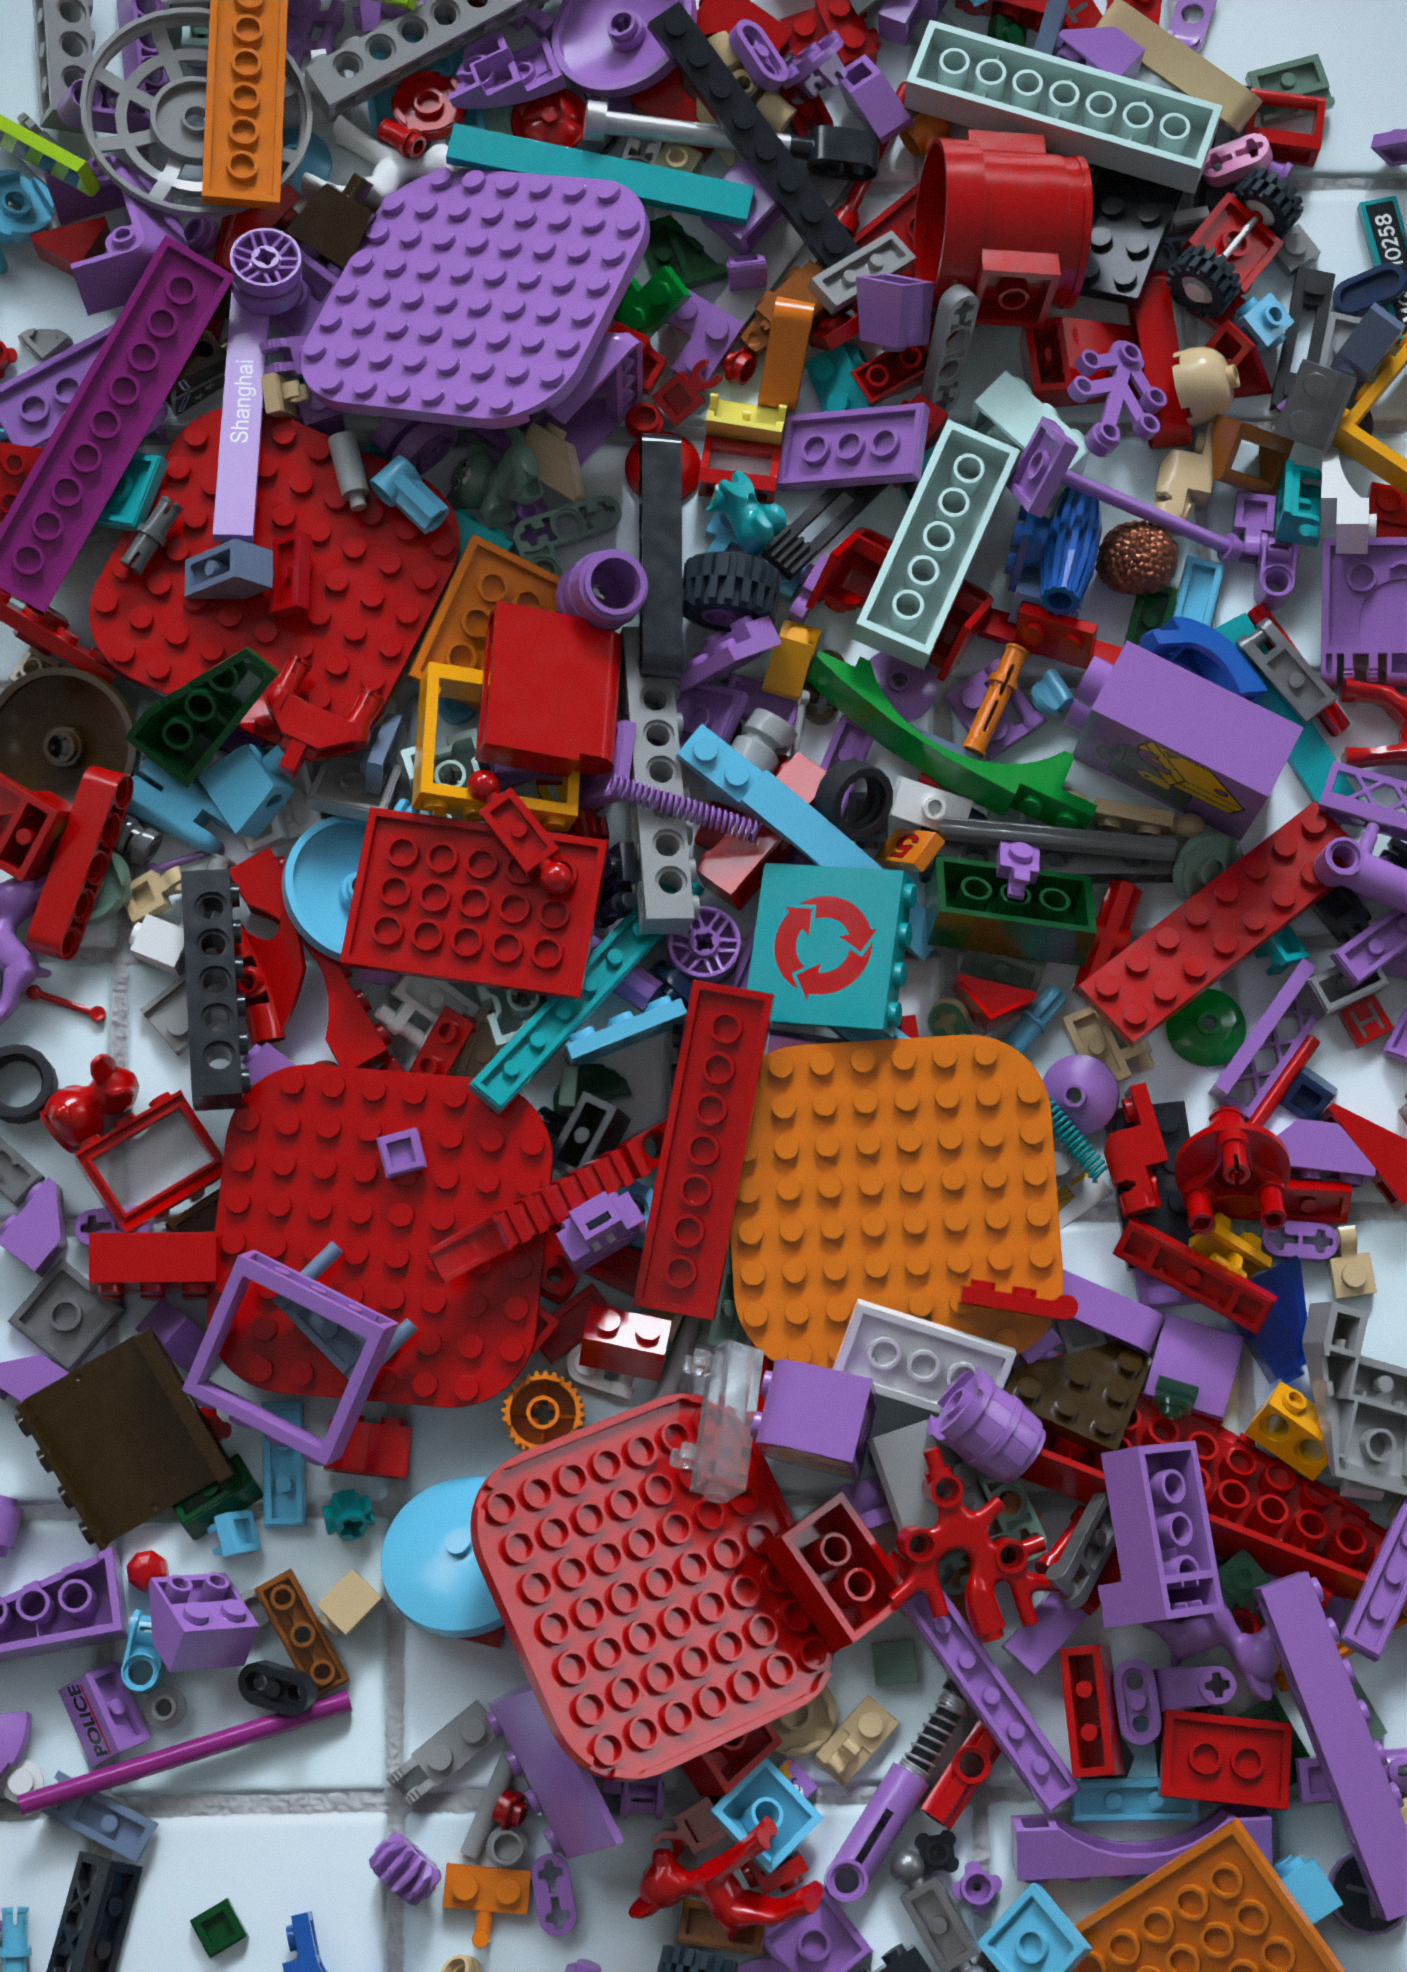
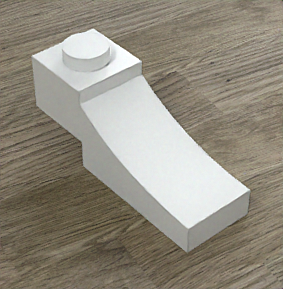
(1344, 508)

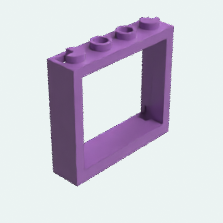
(319, 1299)

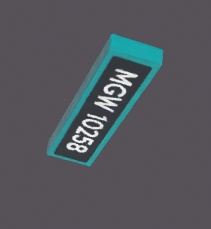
(1386, 243)

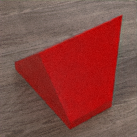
(1244, 354)
(991, 1002)

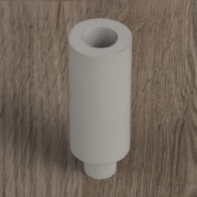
(349, 469)

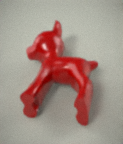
(1395, 707)
(730, 1905)

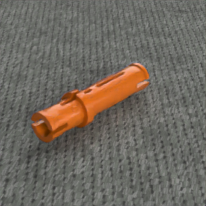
(1001, 686)

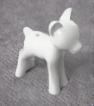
(391, 167)

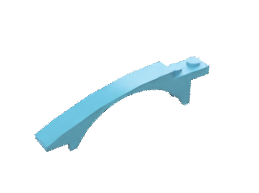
(765, 798)

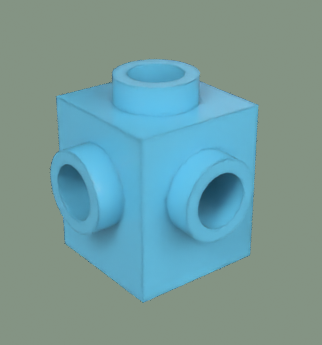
(1263, 321)

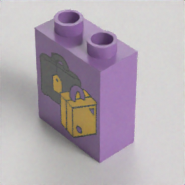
(1180, 738)

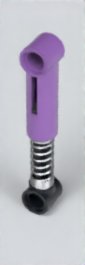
(896, 1796)

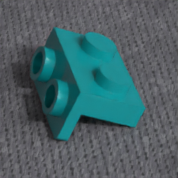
(832, 378)

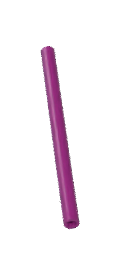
(180, 1755)

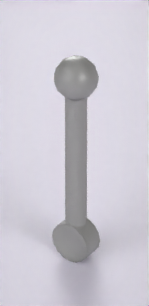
(802, 703)

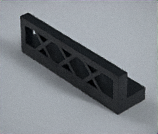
(105, 1912)

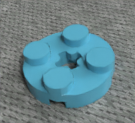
(36, 210)

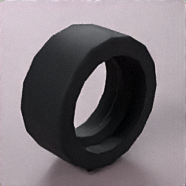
(875, 808)
(49, 1084)

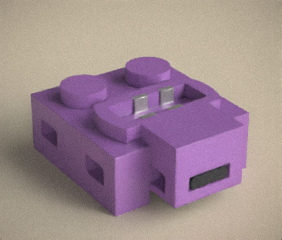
(599, 1229)

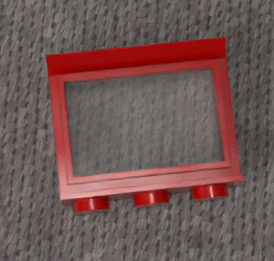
(150, 1162)

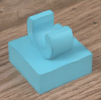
(236, 1533)

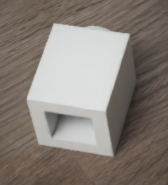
(159, 944)

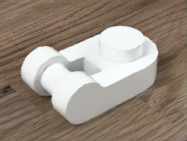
(594, 1378)

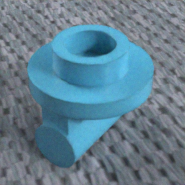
(1051, 694)

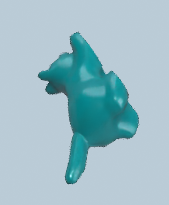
(751, 522)

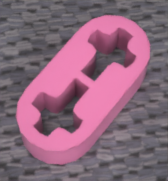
(1236, 159)

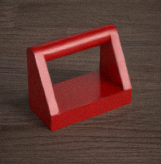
(1286, 145)
(763, 485)

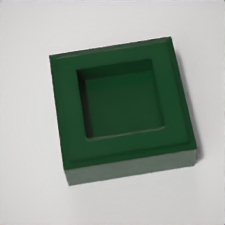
(219, 1927)

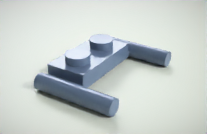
(334, 1340)

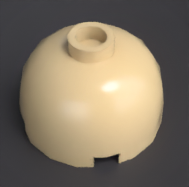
(1204, 383)

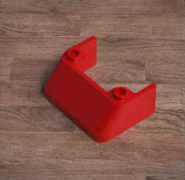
(852, 573)

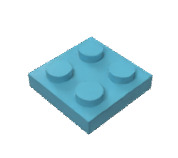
(1034, 1936)

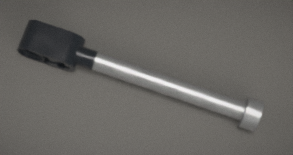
(828, 149)

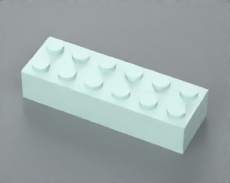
(935, 544)

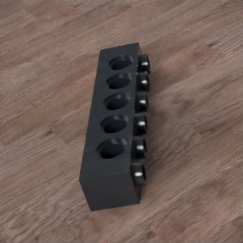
(211, 1086)

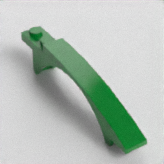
(1026, 787)

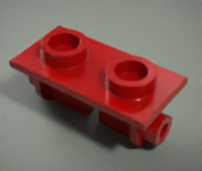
(444, 1043)

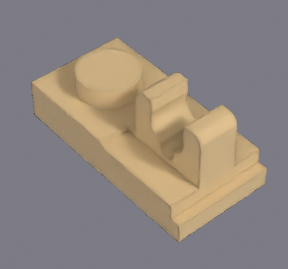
(855, 1740)

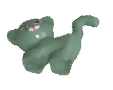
(493, 487)

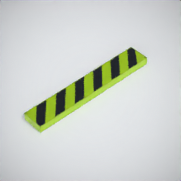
(47, 156)

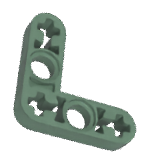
(544, 550)
(1008, 1525)

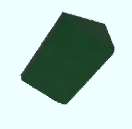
(229, 1495)

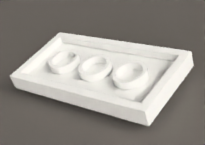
(914, 1356)

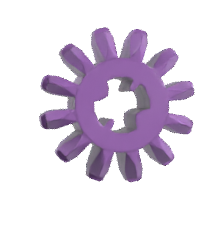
(405, 1869)

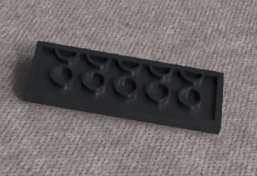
(1126, 234)

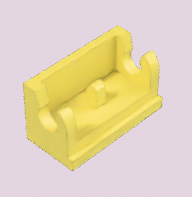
(745, 421)

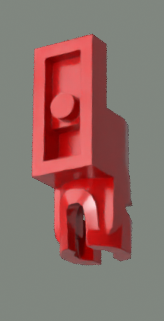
(1135, 1153)

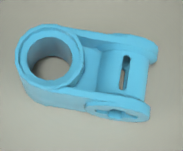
(140, 1650)

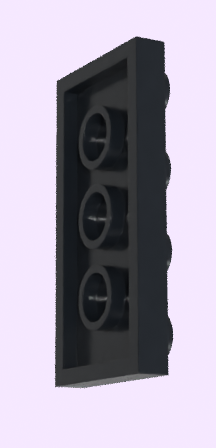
(1172, 1215)

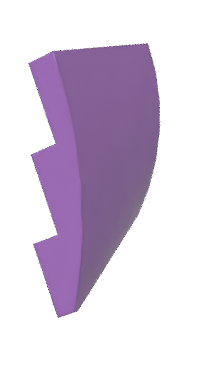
(500, 78)

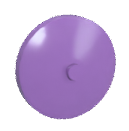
(608, 44)

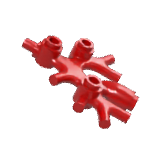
(968, 1531)

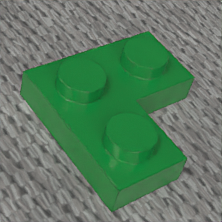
(653, 304)

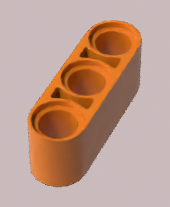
(786, 353)

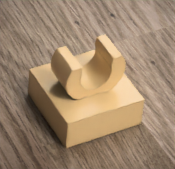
(282, 395)

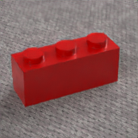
(1091, 1711)

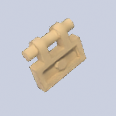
(1094, 1037)

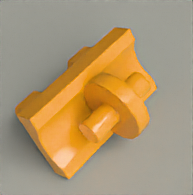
(1237, 1253)

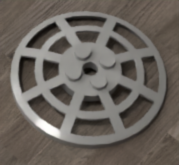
(170, 110)

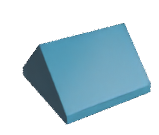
(769, 1794)

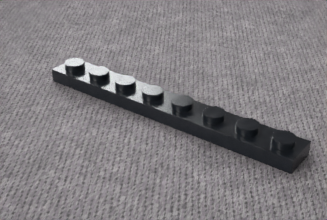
(752, 136)

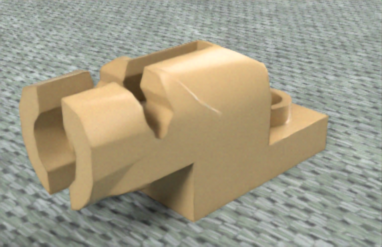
(1185, 479)

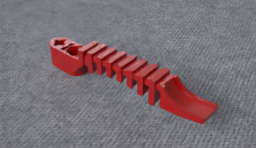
(547, 1206)

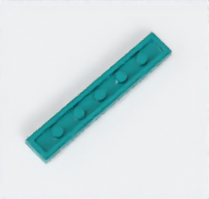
(1310, 756)

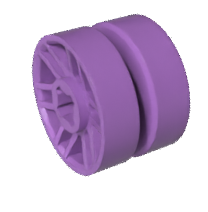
(266, 271)
(418, 441)
(711, 964)

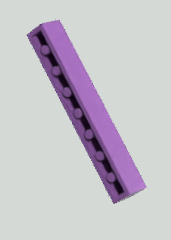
(1340, 1736)

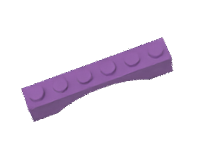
(1053, 1849)

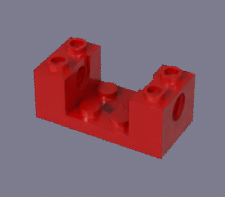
(29, 829)

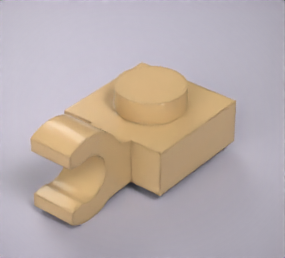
(152, 893)
(1350, 1272)

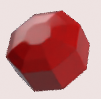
(144, 1566)

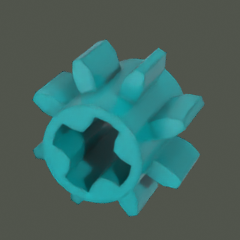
(348, 1515)

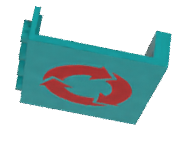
(833, 945)

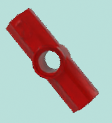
(1112, 927)
(955, 1789)

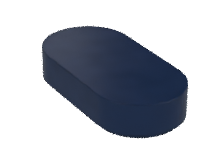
(1381, 284)

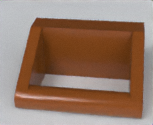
(1273, 453)

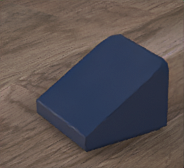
(1308, 1095)

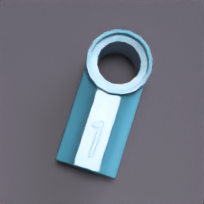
(403, 487)

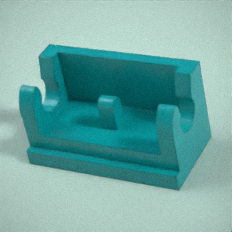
(1298, 505)

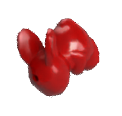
(80, 1110)

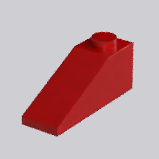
(1381, 1147)

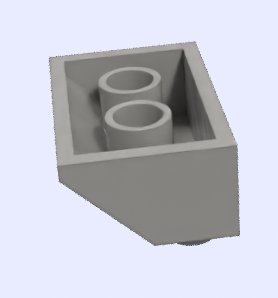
(902, 1469)

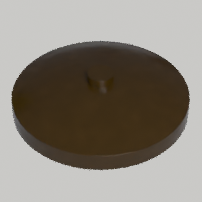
(61, 725)

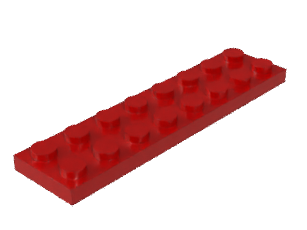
(1213, 929)
(703, 1149)

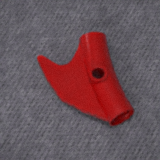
(271, 980)

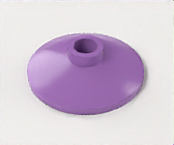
(915, 696)
(1097, 1087)

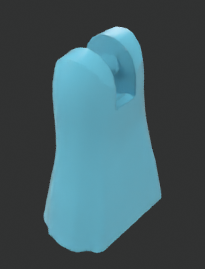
(174, 808)

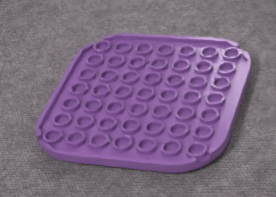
(476, 297)

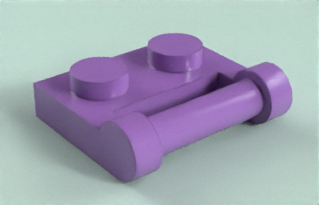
(966, 701)

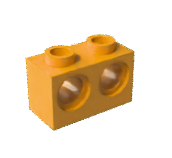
(1290, 1430)

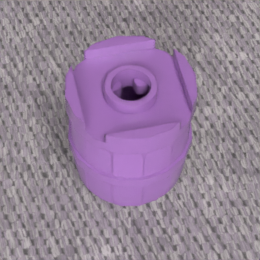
(616, 577)
(987, 1427)

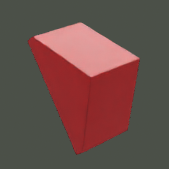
(72, 243)

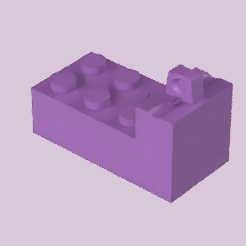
(1159, 1536)

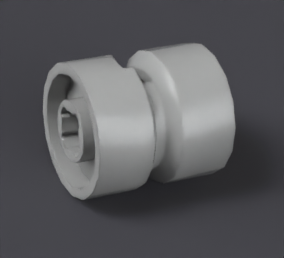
(765, 739)

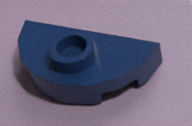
(675, 982)

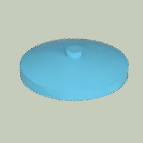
(321, 881)
(433, 1566)

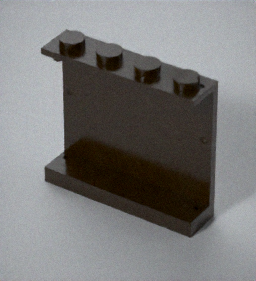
(123, 1438)

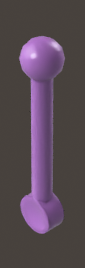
(181, 861)

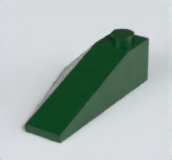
(198, 717)

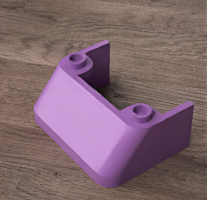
(112, 277)
(603, 395)

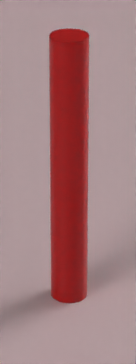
(1284, 1081)

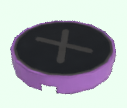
(1357, 1908)

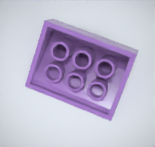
(557, 1785)

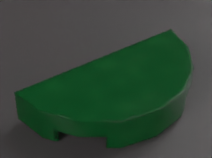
(599, 1082)

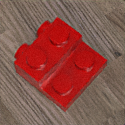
(836, 15)

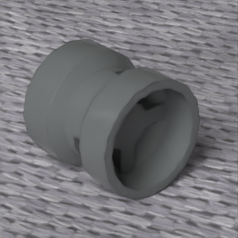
(138, 841)

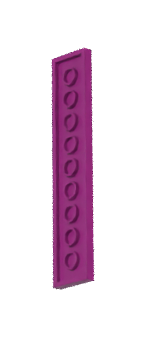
(107, 421)

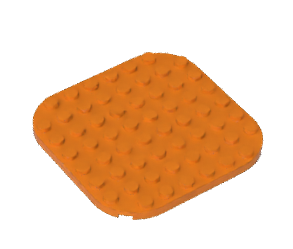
(894, 1185)

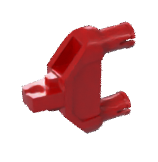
(309, 730)

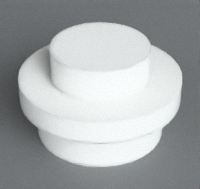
(21, 1779)

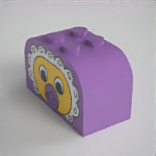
(815, 1418)

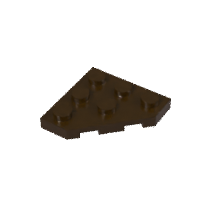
(1084, 1393)

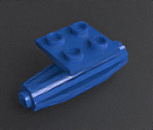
(1061, 547)

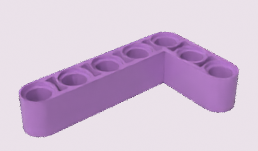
(104, 99)

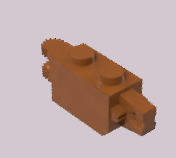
(794, 287)

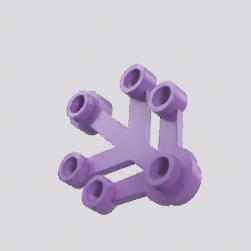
(1126, 363)

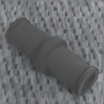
(151, 535)

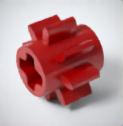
(589, 825)

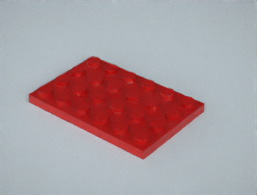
(459, 909)

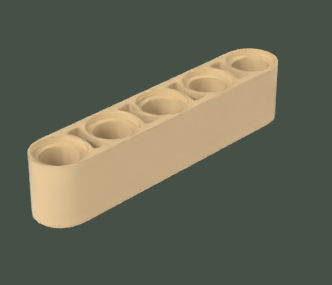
(1182, 66)

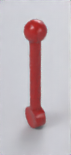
(96, 1013)

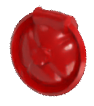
(550, 119)

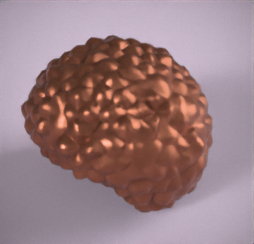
(1137, 558)

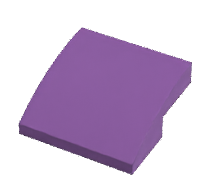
(1197, 1357)

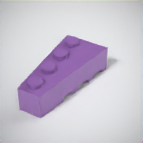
(66, 1610)

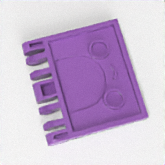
(1365, 609)

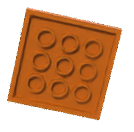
(480, 579)

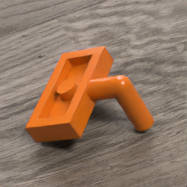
(487, 1892)

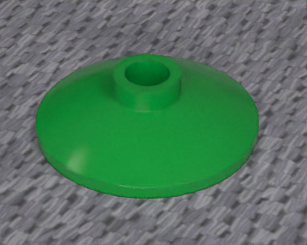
(1204, 1046)

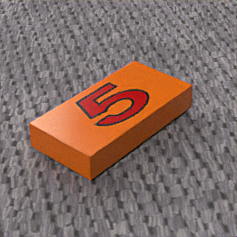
(910, 849)

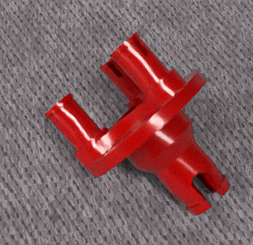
(1233, 1172)

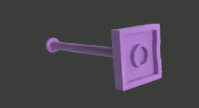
(1046, 466)

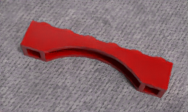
(349, 1029)

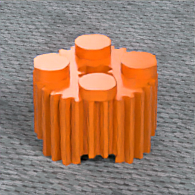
(538, 1391)

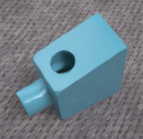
(248, 788)

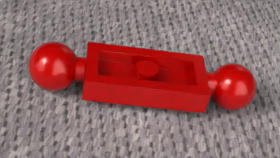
(519, 832)

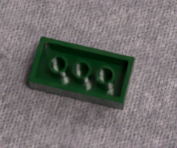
(972, 912)

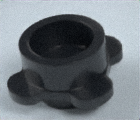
(943, 1842)

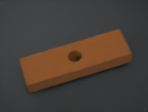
(289, 1609)

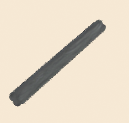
(1059, 838)

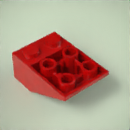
(1051, 355)

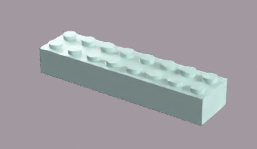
(1073, 105)

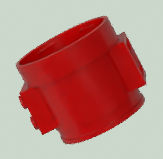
(1004, 225)

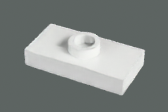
(926, 804)

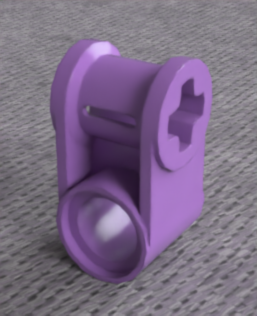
(1275, 565)
(1185, 1687)
(648, 1788)

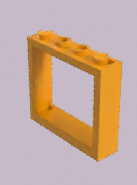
(1360, 444)
(443, 799)

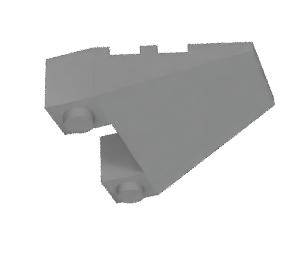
(1356, 1399)

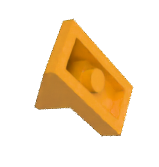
(791, 660)

